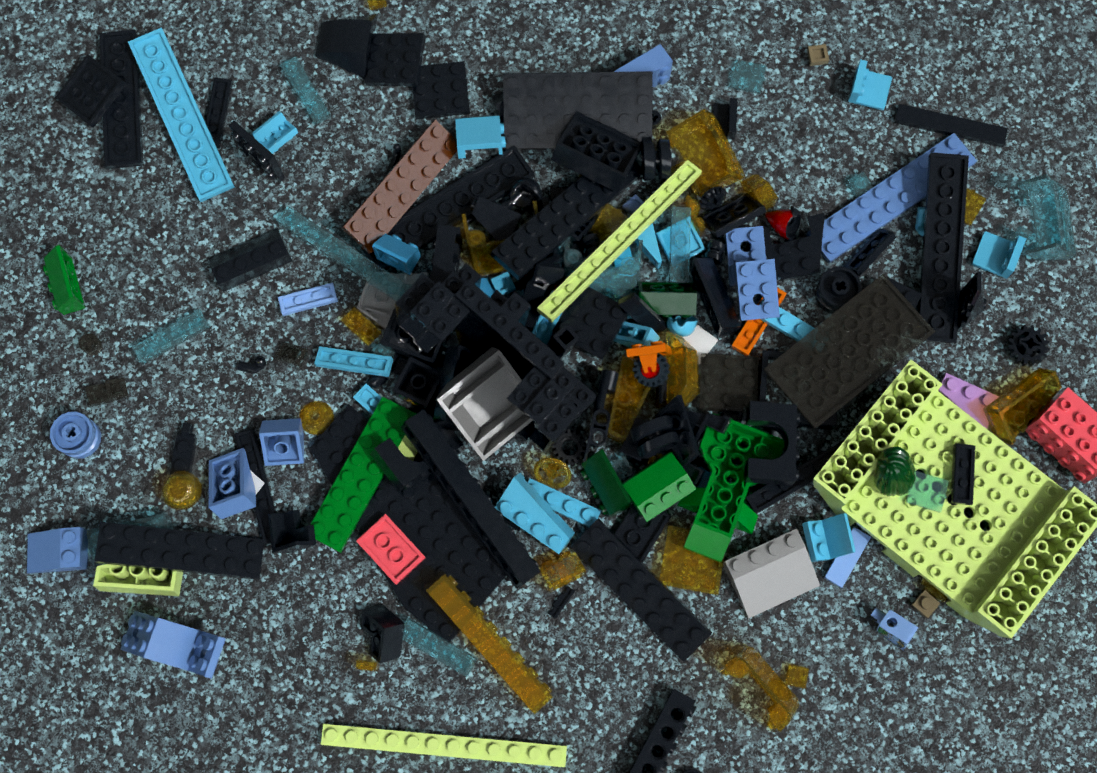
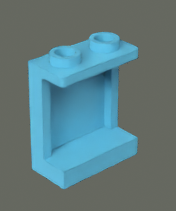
(479, 134)

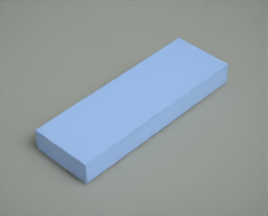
(307, 299)
(843, 566)

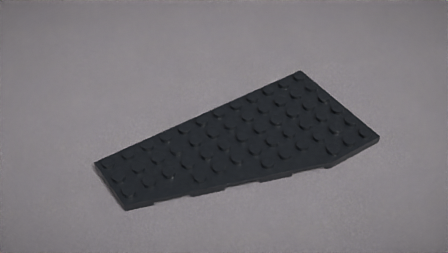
(428, 521)

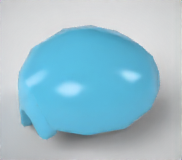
(680, 326)

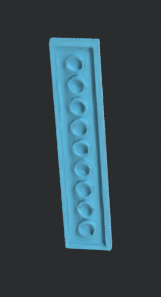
(181, 115)

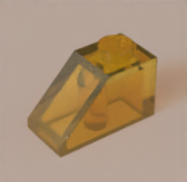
(760, 190)

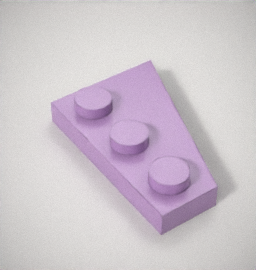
(967, 397)

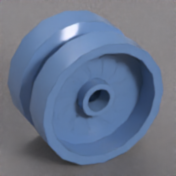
(75, 435)

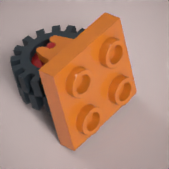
(651, 367)

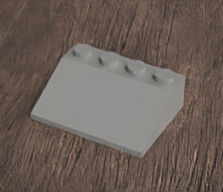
(771, 573)

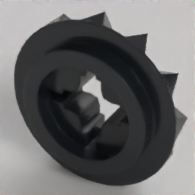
(712, 198)

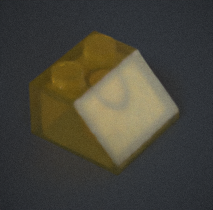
(562, 571)

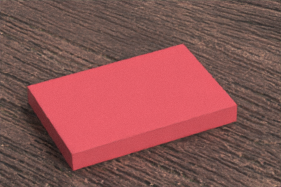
(390, 549)

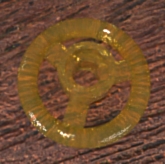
(553, 469)

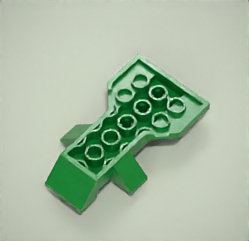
(721, 503)

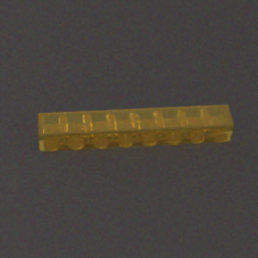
(489, 644)

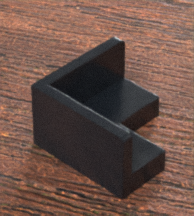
(287, 533)
(385, 632)

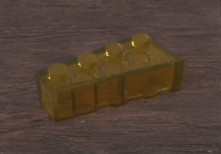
(626, 402)
(1021, 403)

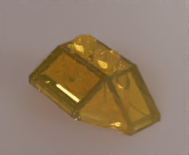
(683, 369)

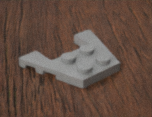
(377, 304)

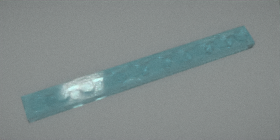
(342, 253)

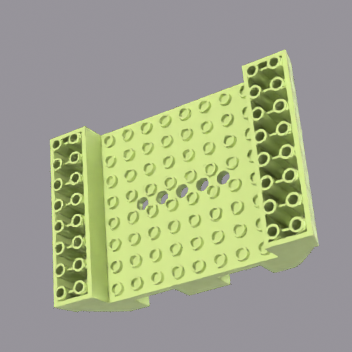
(988, 574)

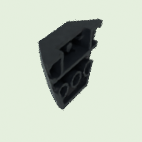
(347, 42)

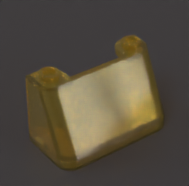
(707, 147)
(784, 701)

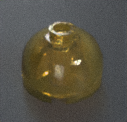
(181, 490)

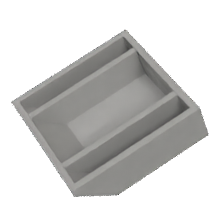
(479, 403)

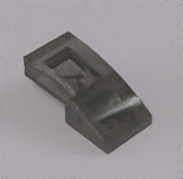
(108, 392)

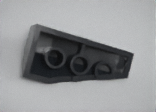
(971, 301)

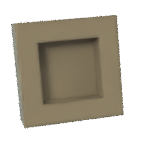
(818, 55)
(925, 604)

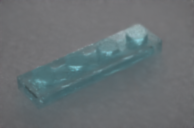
(305, 90)
(679, 245)
(171, 336)
(438, 647)

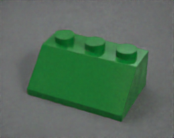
(63, 281)
(658, 486)

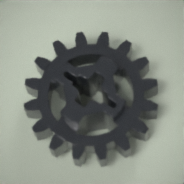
(1034, 341)

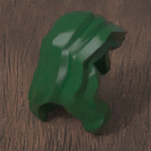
(895, 472)

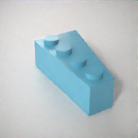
(531, 513)

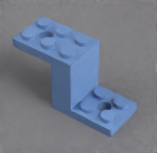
(752, 273)
(172, 644)

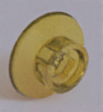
(323, 421)

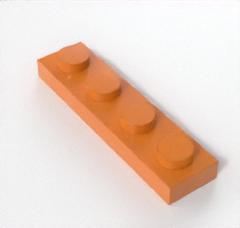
(752, 331)

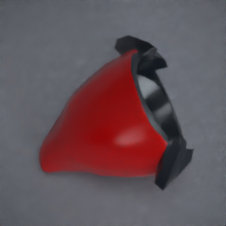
(785, 222)

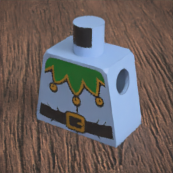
(900, 633)

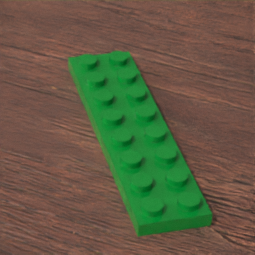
(358, 477)

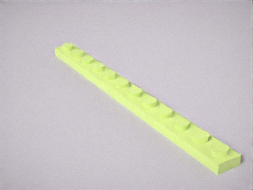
(618, 241)
(444, 745)

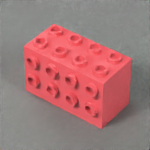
(1068, 433)

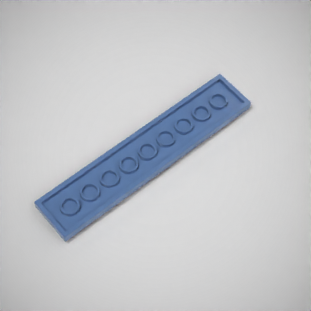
(883, 202)

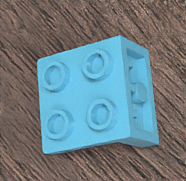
(869, 87)
(998, 254)
(828, 538)

